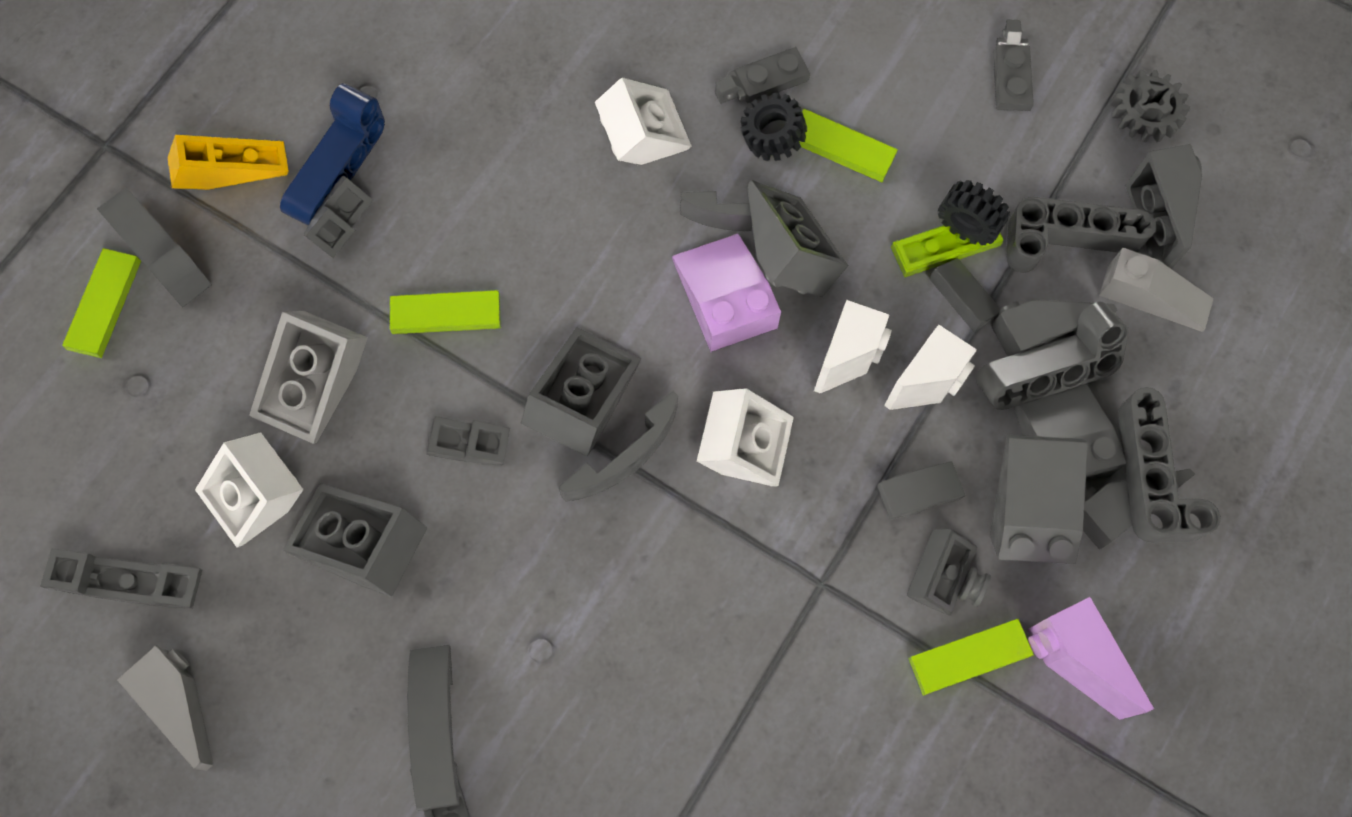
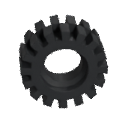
(767, 112)
(973, 212)

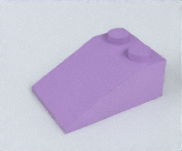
(727, 292)
(1087, 656)

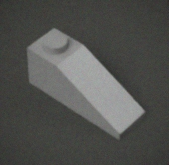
(1155, 289)
(171, 701)

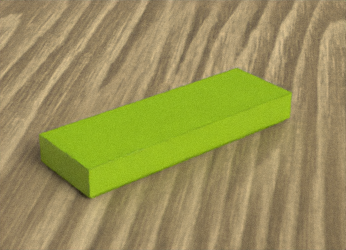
(847, 146)
(935, 249)
(101, 303)
(445, 312)
(970, 656)

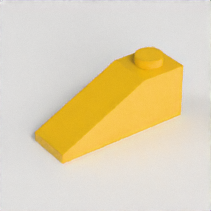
(223, 162)

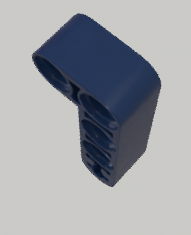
(338, 154)

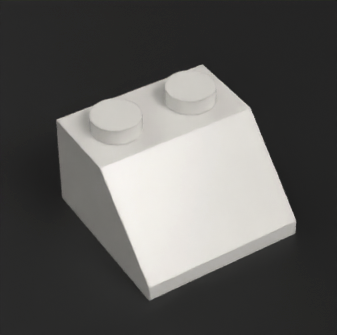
(641, 122)
(855, 344)
(935, 371)
(745, 437)
(248, 487)

